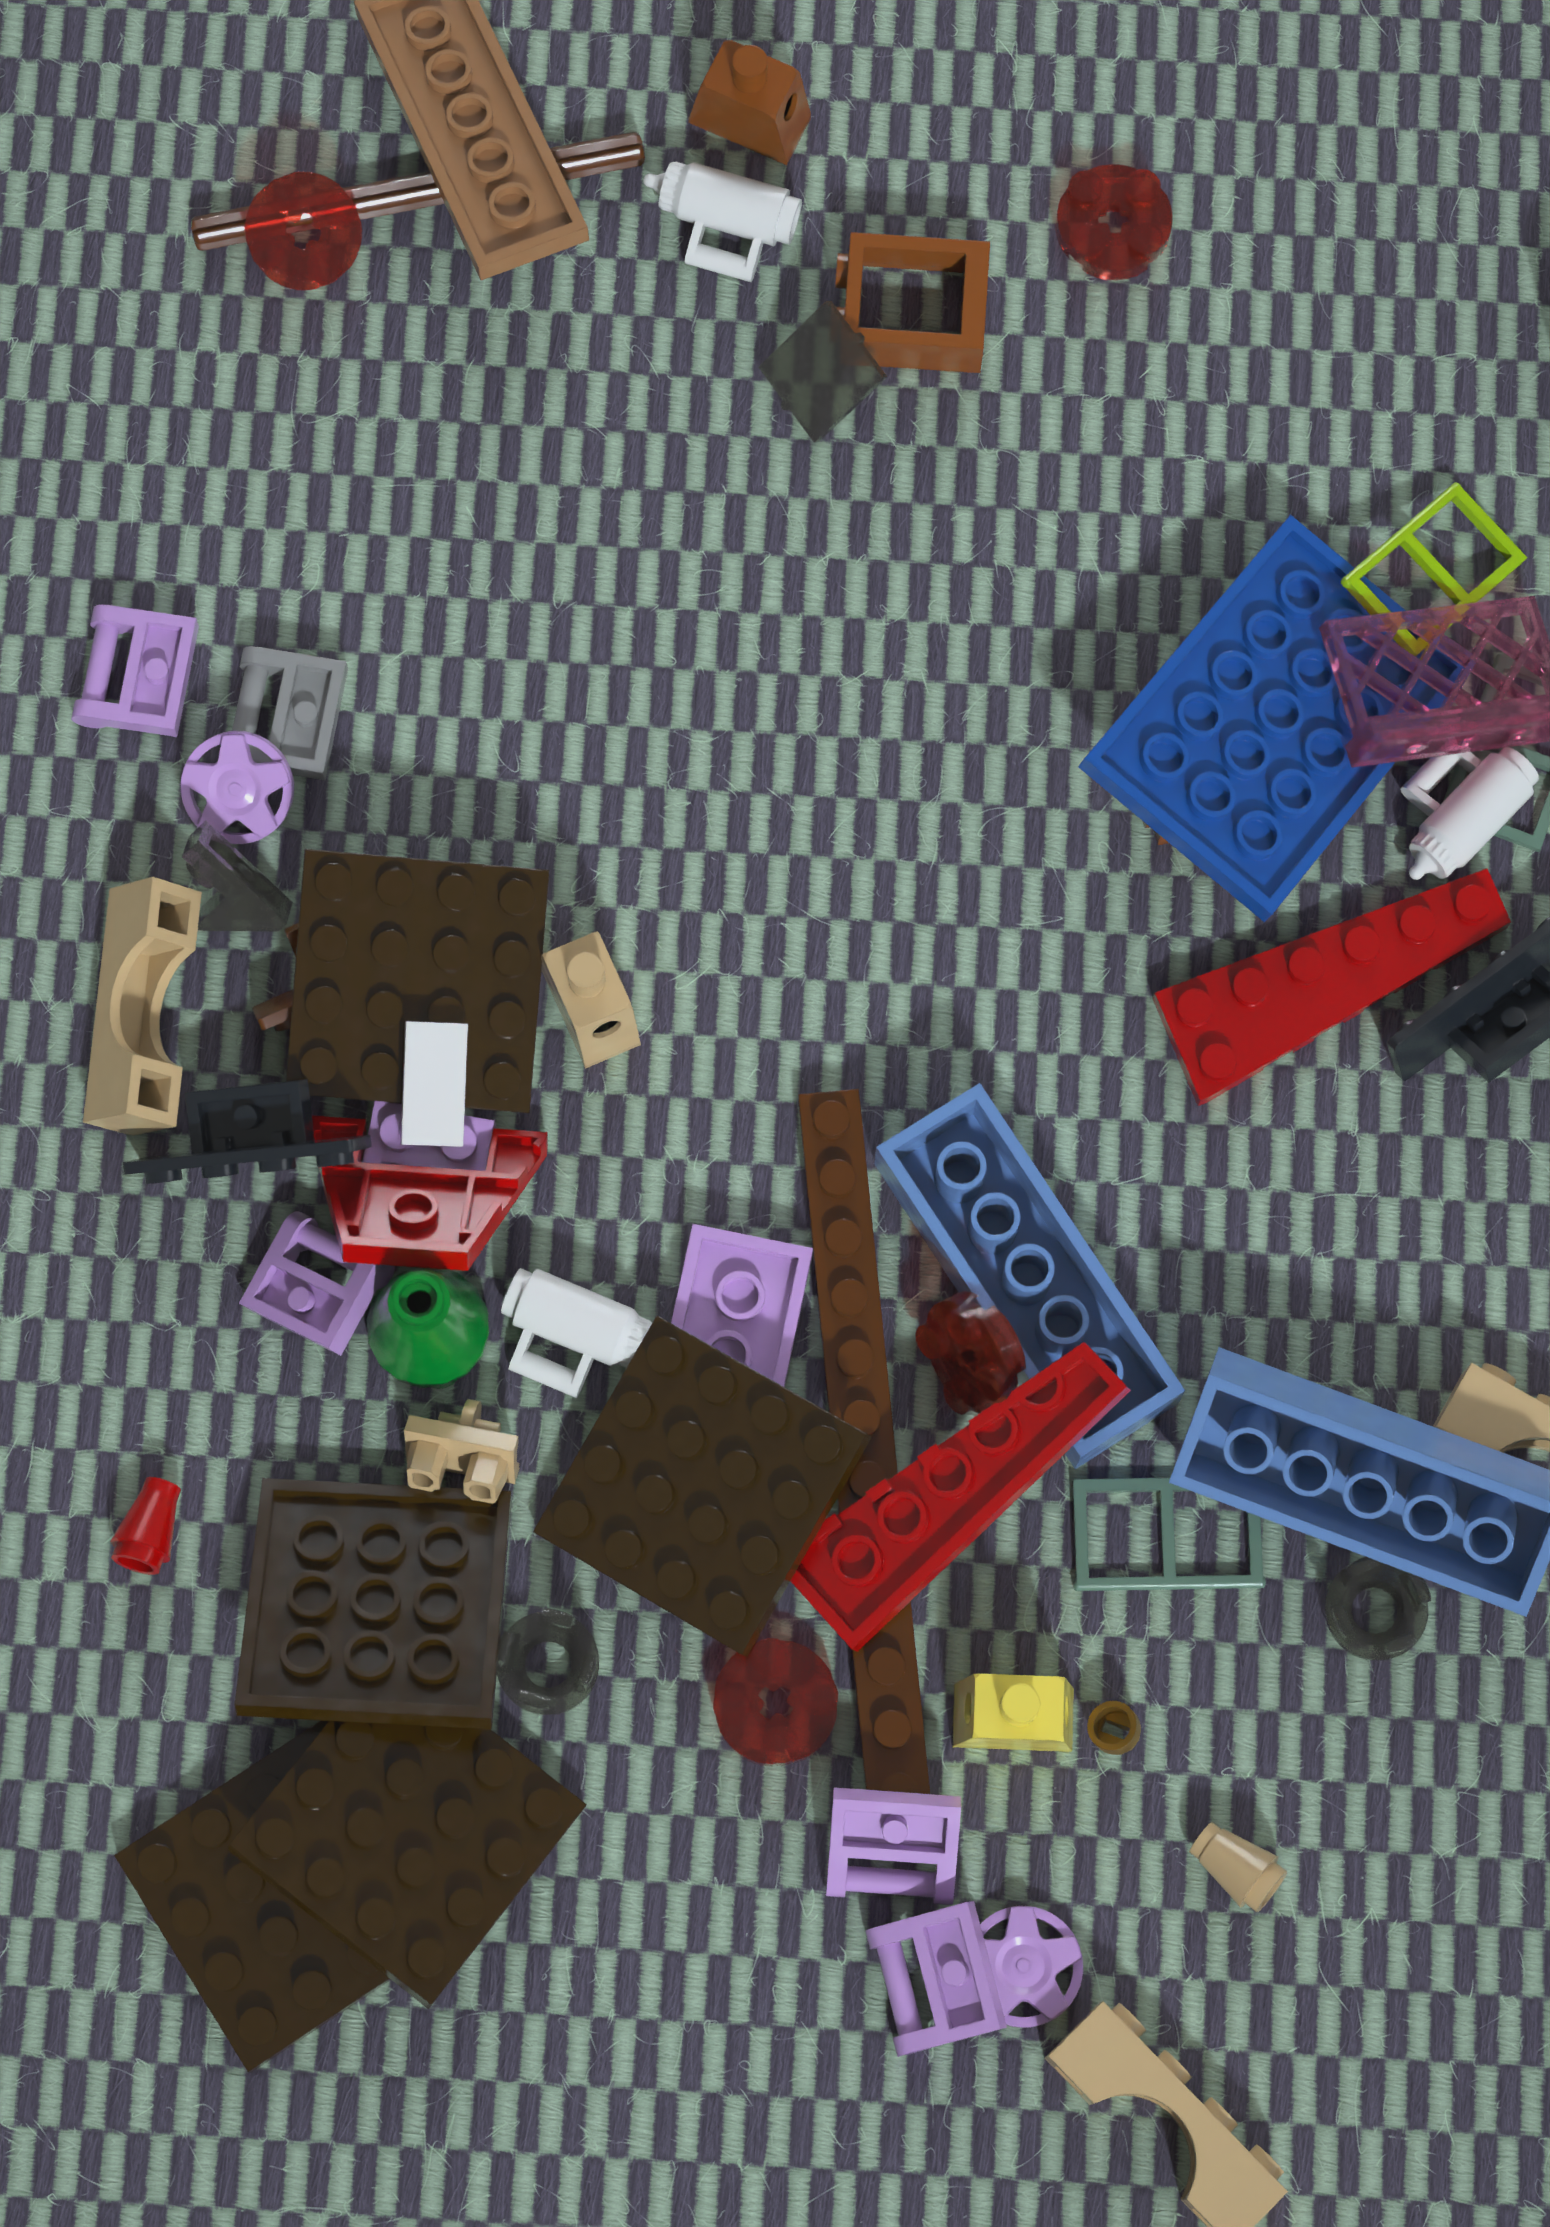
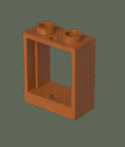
(915, 348)

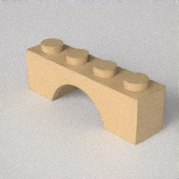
(145, 940)
(1494, 1412)
(1110, 2060)

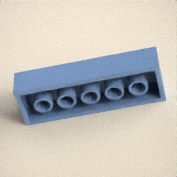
(1019, 1250)
(1369, 1481)

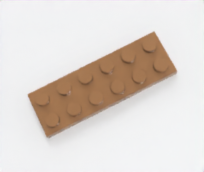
(474, 130)

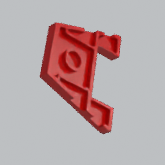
(424, 1212)

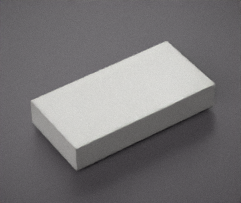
(434, 1084)

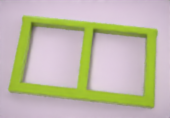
(1406, 539)

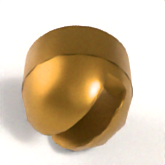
(1119, 1715)

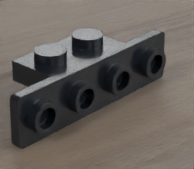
(1488, 1018)
(249, 1125)

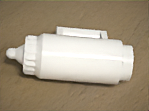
(727, 205)
(1471, 812)
(572, 1319)

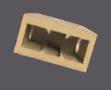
(589, 996)

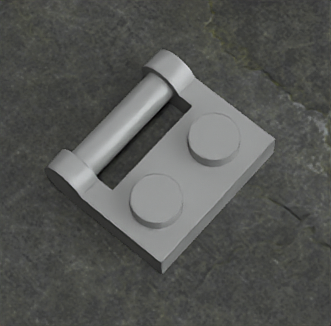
(304, 709)

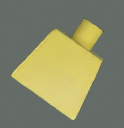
(1013, 1712)

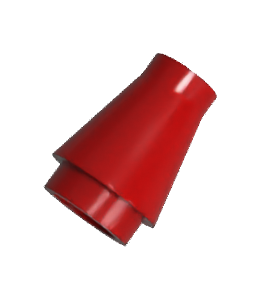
(148, 1528)

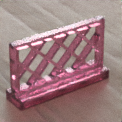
(1450, 728)

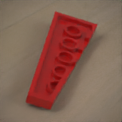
(1285, 997)
(922, 1518)

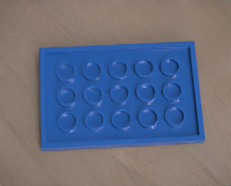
(1245, 728)

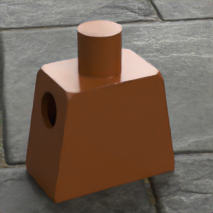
(753, 101)

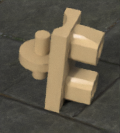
(461, 1446)

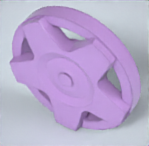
(237, 786)
(1028, 1964)

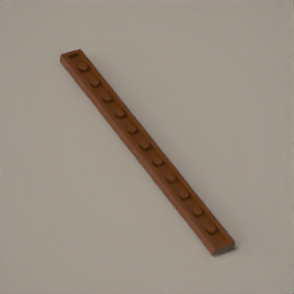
(860, 1396)

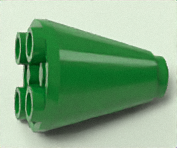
(433, 1345)

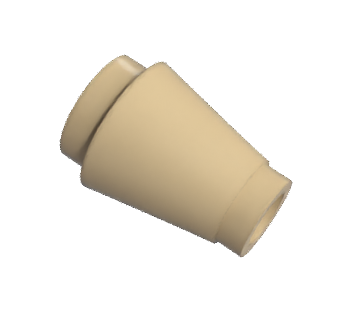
(1239, 1866)

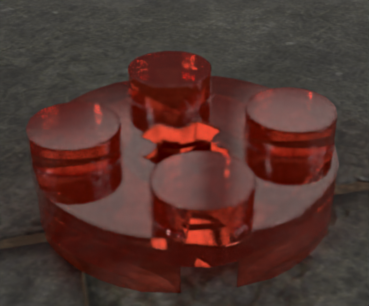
(1118, 189)
(332, 213)
(971, 1352)
(811, 1696)

